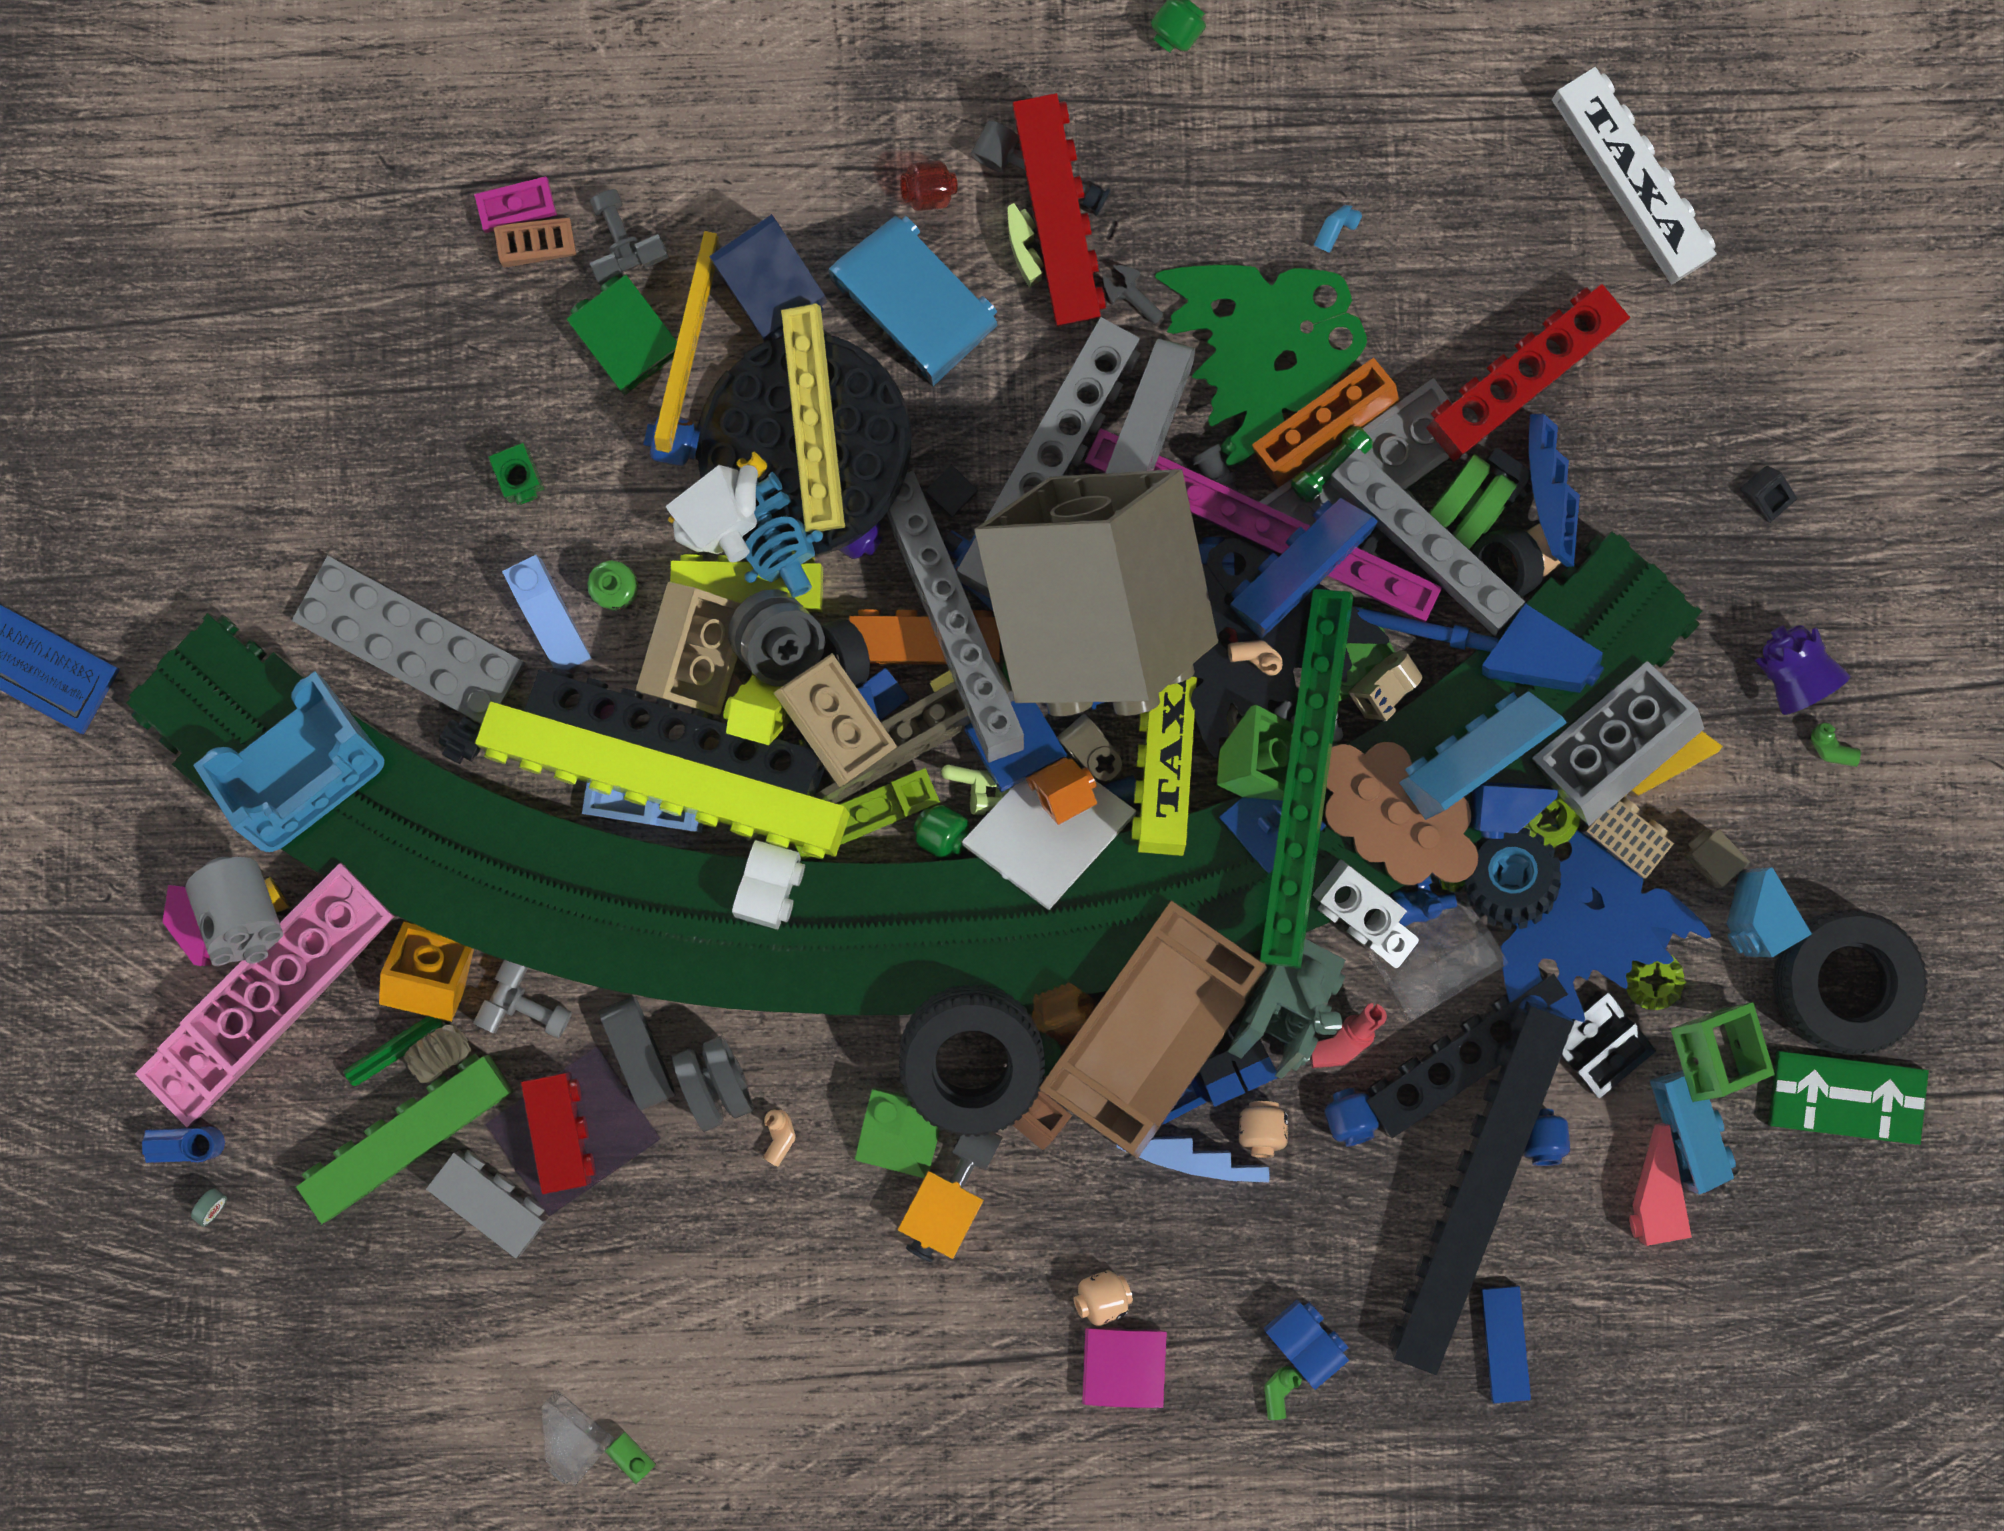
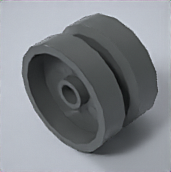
(775, 636)
(710, 1084)

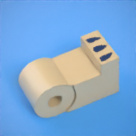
(1386, 686)

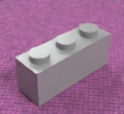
(488, 1202)

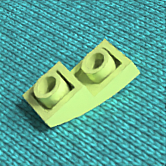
(1021, 235)

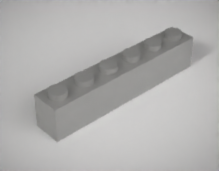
(1427, 542)

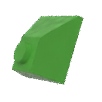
(1256, 756)
(896, 1135)

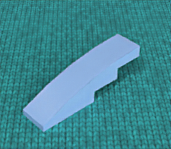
(1178, 1154)

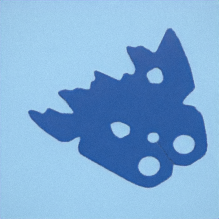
(1590, 938)

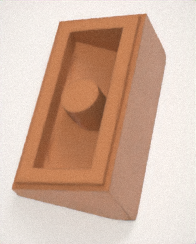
(1043, 1121)

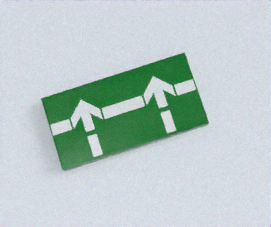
(1848, 1098)

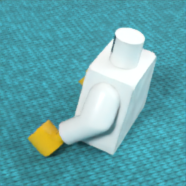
(719, 509)

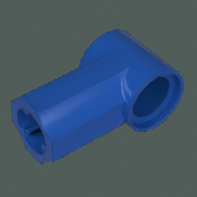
(181, 1144)

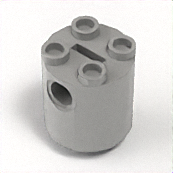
(233, 910)

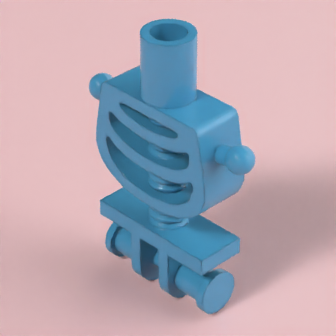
(774, 557)

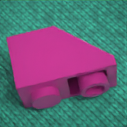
(183, 926)

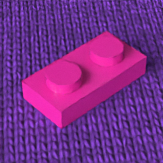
(515, 204)

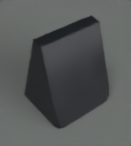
(1769, 493)

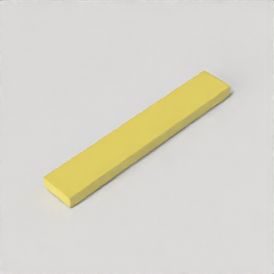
(812, 418)

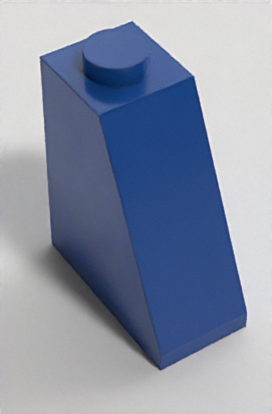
(1543, 655)

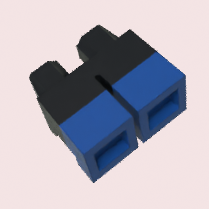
(1220, 1076)

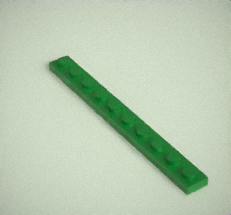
(1306, 778)

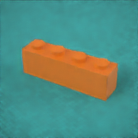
(1322, 422)
(912, 639)

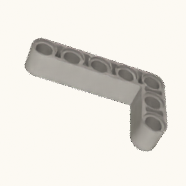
(1152, 408)

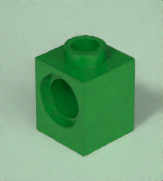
(510, 459)

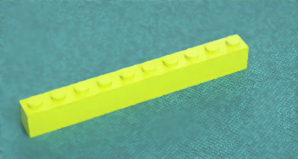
(662, 779)

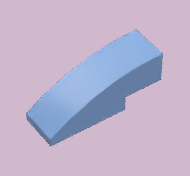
(616, 807)

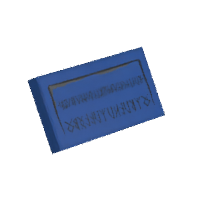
(51, 672)

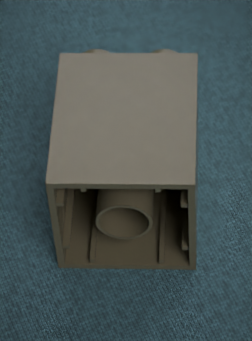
(1098, 590)

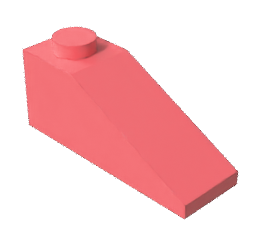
(1659, 1198)

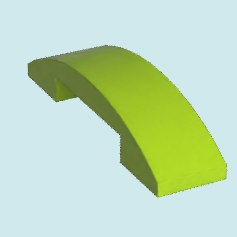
(886, 806)

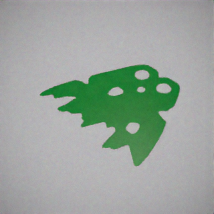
(1256, 333)

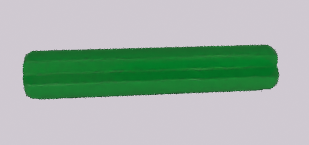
(390, 1051)

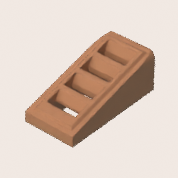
(533, 228)

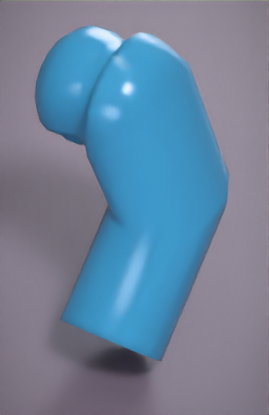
(1333, 224)

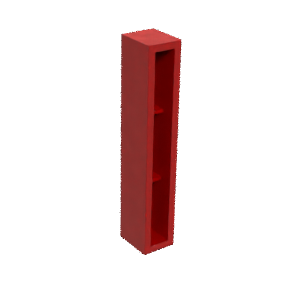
(1056, 209)

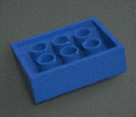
(1302, 566)

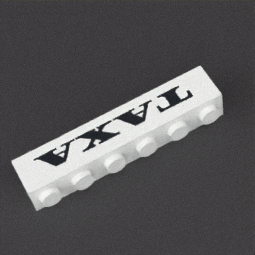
(1634, 175)

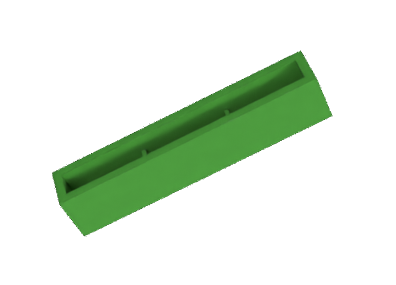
(405, 1138)

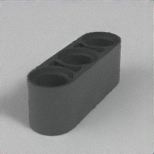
(637, 1053)

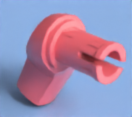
(1350, 1040)

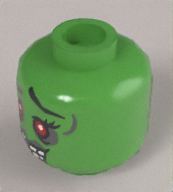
(612, 585)

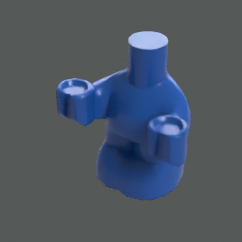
(1423, 903)

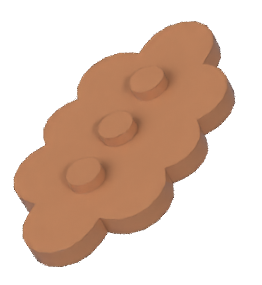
(1388, 825)

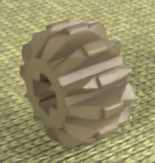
(437, 1053)

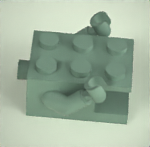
(1293, 1006)

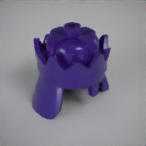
(1800, 668)

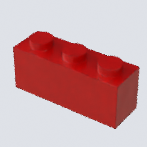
(558, 1132)

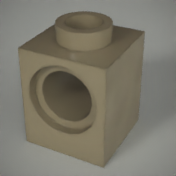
(1715, 857)

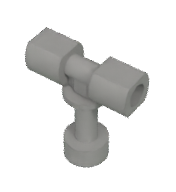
(509, 998)

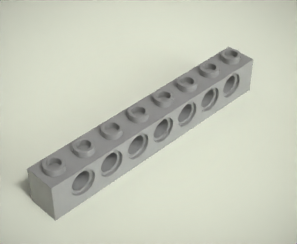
(1105, 343)
(954, 623)

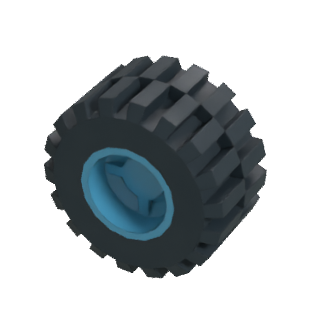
(1514, 879)

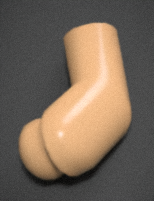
(781, 1133)

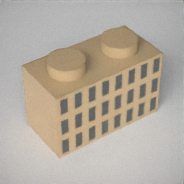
(1630, 837)

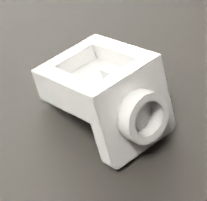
(1395, 946)

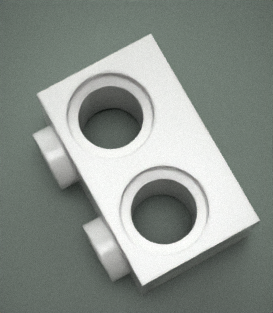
(1363, 898)

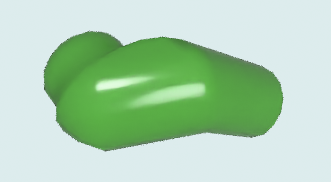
(1829, 748)
(1277, 1388)

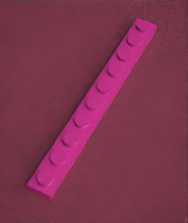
(1272, 528)

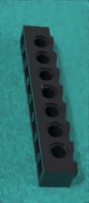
(553, 689)

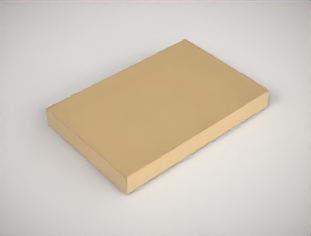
(835, 720)

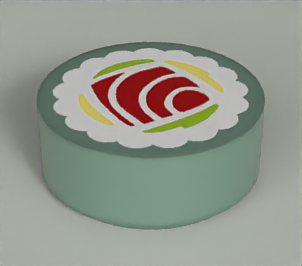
(208, 1207)

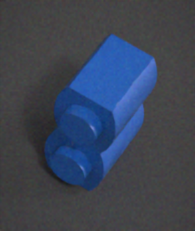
(1306, 1343)

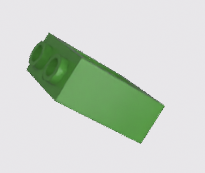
(1698, 1040)

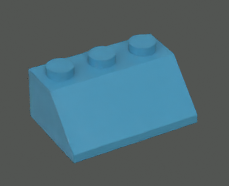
(1763, 915)
(1695, 1134)

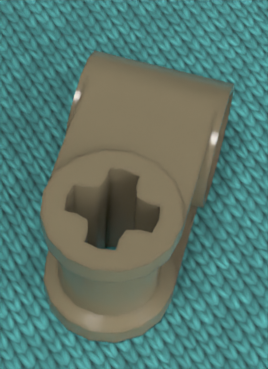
(1088, 745)

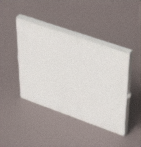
(1035, 851)

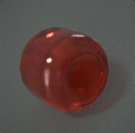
(928, 185)

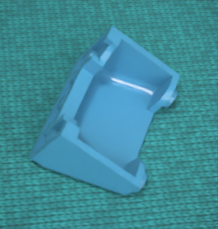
(914, 297)
(293, 769)

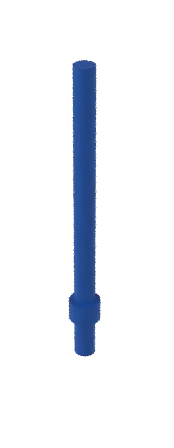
(1458, 637)

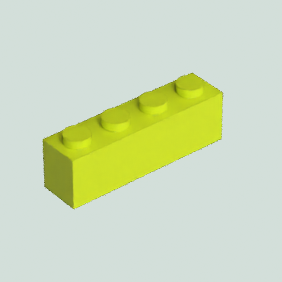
(728, 579)

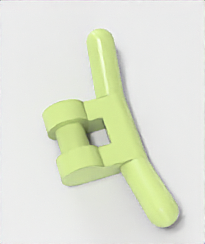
(979, 780)

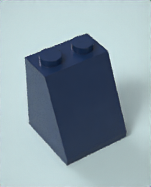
(766, 276)

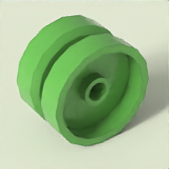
(1471, 503)

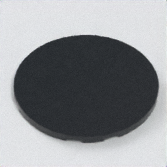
(871, 428)

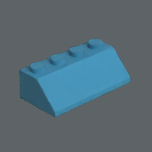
(1480, 753)

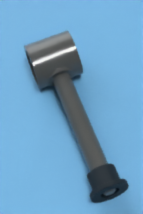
(998, 147)
(973, 1152)

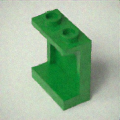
(623, 333)

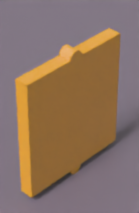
(940, 1214)

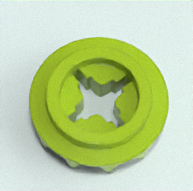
(1566, 821)
(1666, 993)

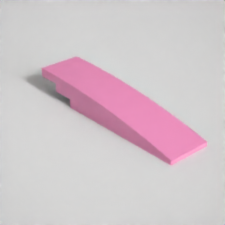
(265, 997)

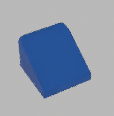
(886, 693)

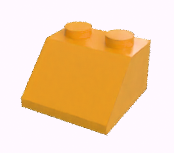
(425, 973)

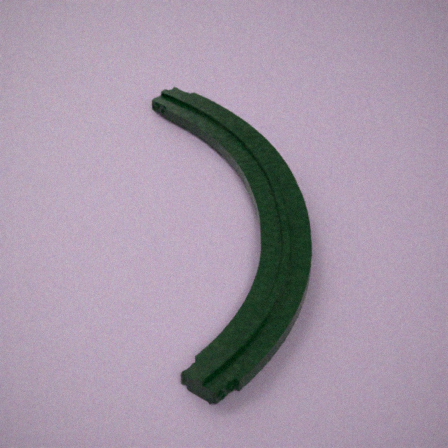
(857, 932)

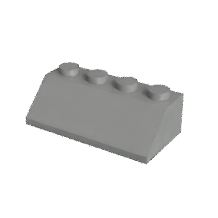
(1619, 742)

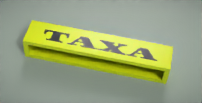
(1166, 772)

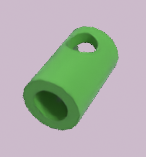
(630, 1457)

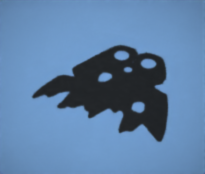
(1241, 680)

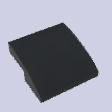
(1605, 1045)

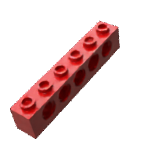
(1602, 317)

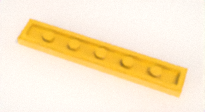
(686, 344)

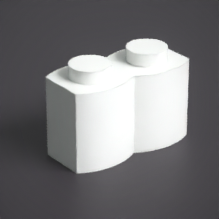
(767, 885)

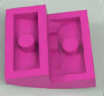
(1124, 1368)

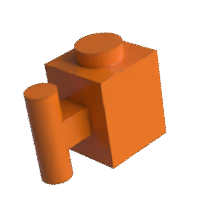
(1064, 789)

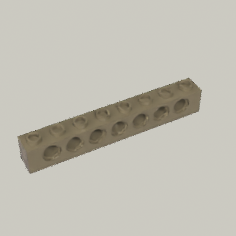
(914, 733)

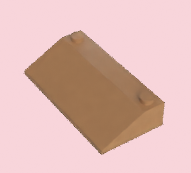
(1154, 1029)

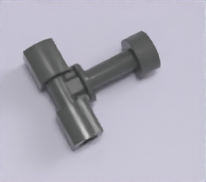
(625, 251)

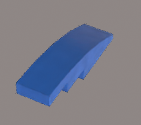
(1554, 498)

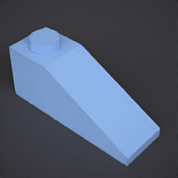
(546, 613)

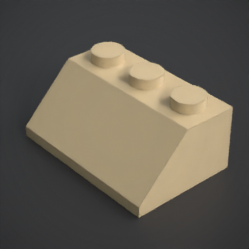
(690, 649)

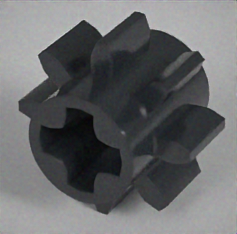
(460, 740)

